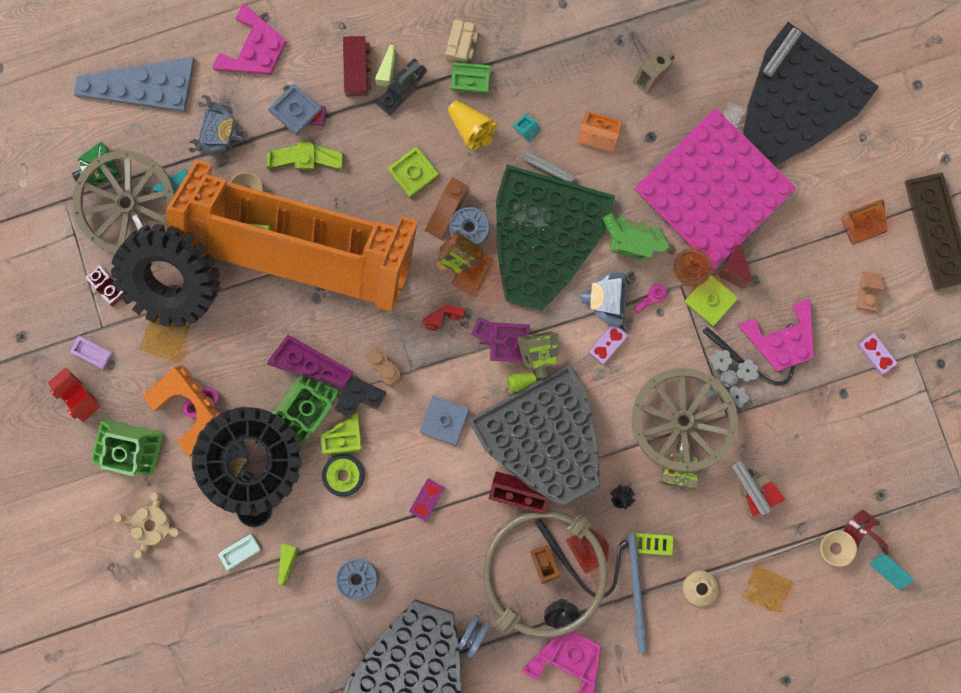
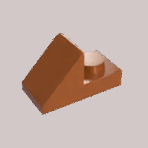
(545, 564)

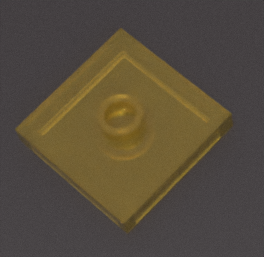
(164, 340)

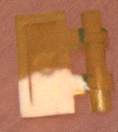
(771, 583)

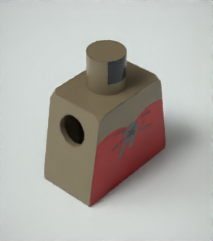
(653, 70)
(768, 490)

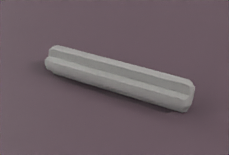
(782, 52)
(548, 167)
(751, 488)

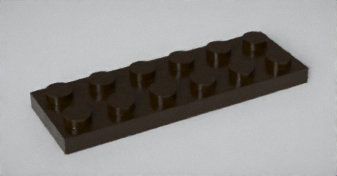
(936, 228)

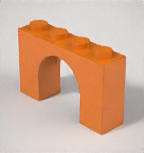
(179, 382)

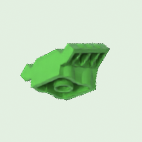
(634, 238)
(305, 406)
(126, 448)

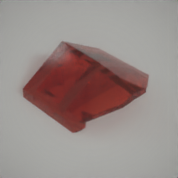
(585, 553)

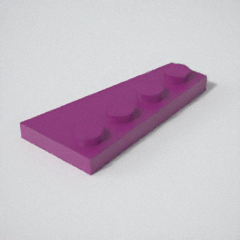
(309, 363)

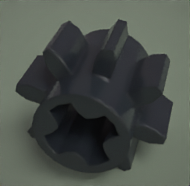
(622, 497)

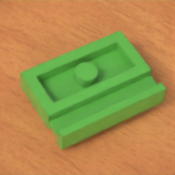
(470, 78)

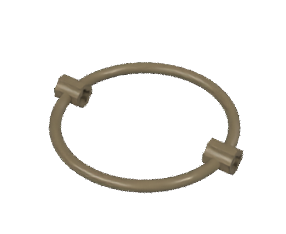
(510, 619)

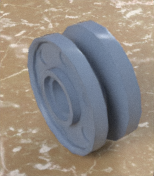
(473, 217)
(348, 587)
(473, 636)

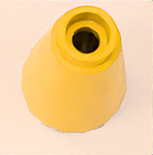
(472, 125)

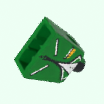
(98, 176)

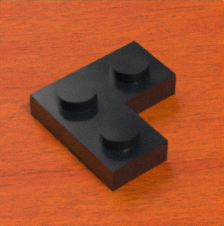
(357, 392)

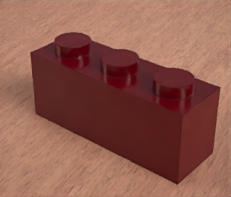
(356, 66)
(514, 492)

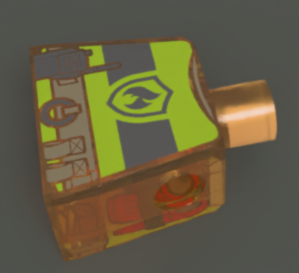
(459, 254)

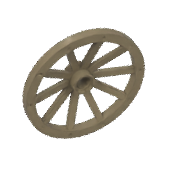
(82, 184)
(658, 458)

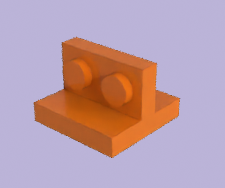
(599, 131)

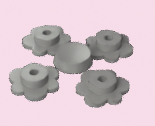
(729, 377)

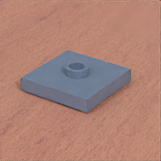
(295, 109)
(444, 420)

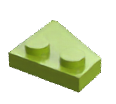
(343, 438)

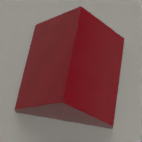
(736, 269)

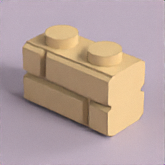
(461, 41)

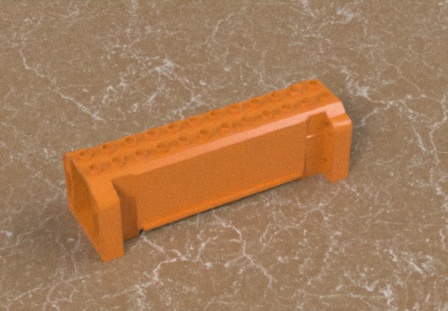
(305, 243)

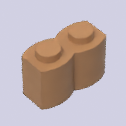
(379, 362)

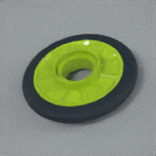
(330, 475)

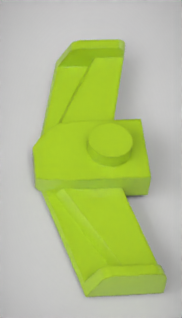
(305, 157)

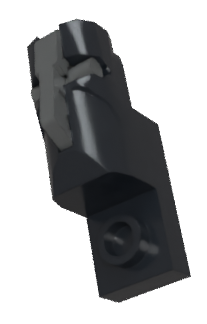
(401, 87)

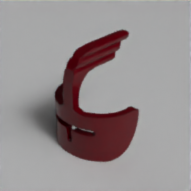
(861, 517)

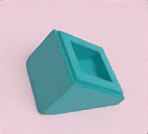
(527, 127)

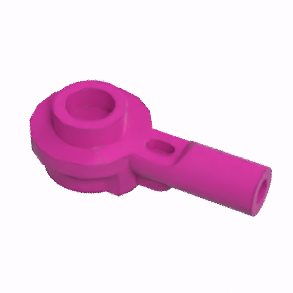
(656, 293)

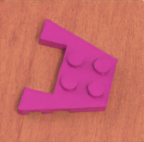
(260, 49)
(788, 345)
(572, 654)

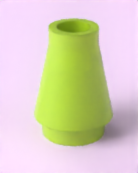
(520, 381)

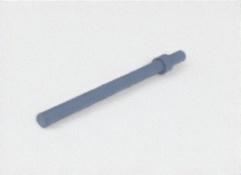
(640, 631)

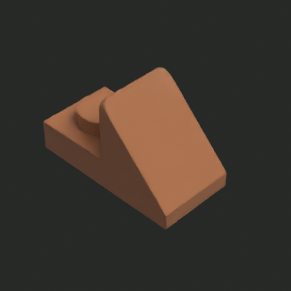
(869, 291)

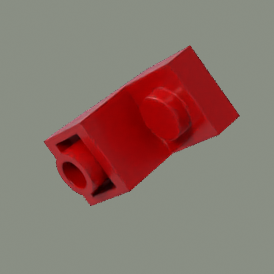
(436, 319)

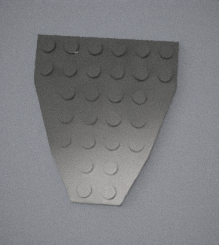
(545, 437)

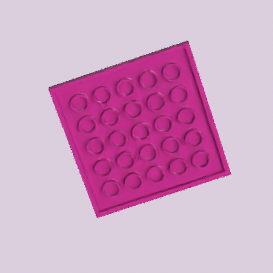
(715, 188)

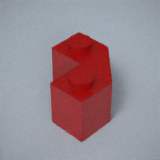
(70, 390)

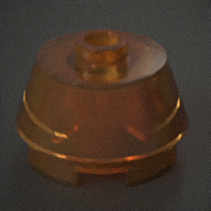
(692, 267)

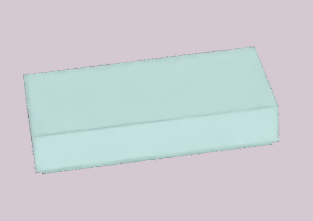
(239, 552)

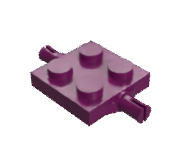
(504, 341)

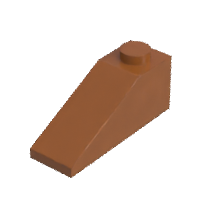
(447, 206)

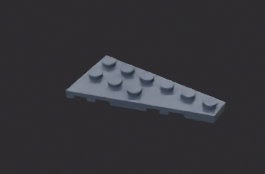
(150, 85)

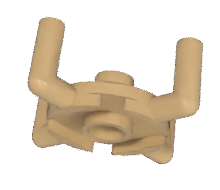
(139, 521)

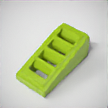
(669, 544)
(287, 559)

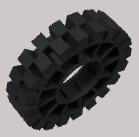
(135, 276)
(215, 443)

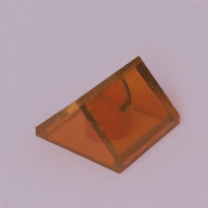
(865, 222)
(474, 278)

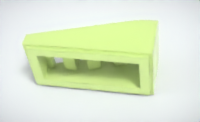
(385, 72)

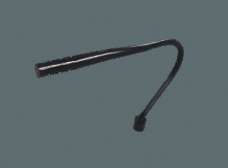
(724, 346)
(553, 544)

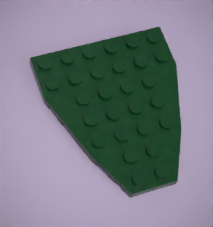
(538, 261)

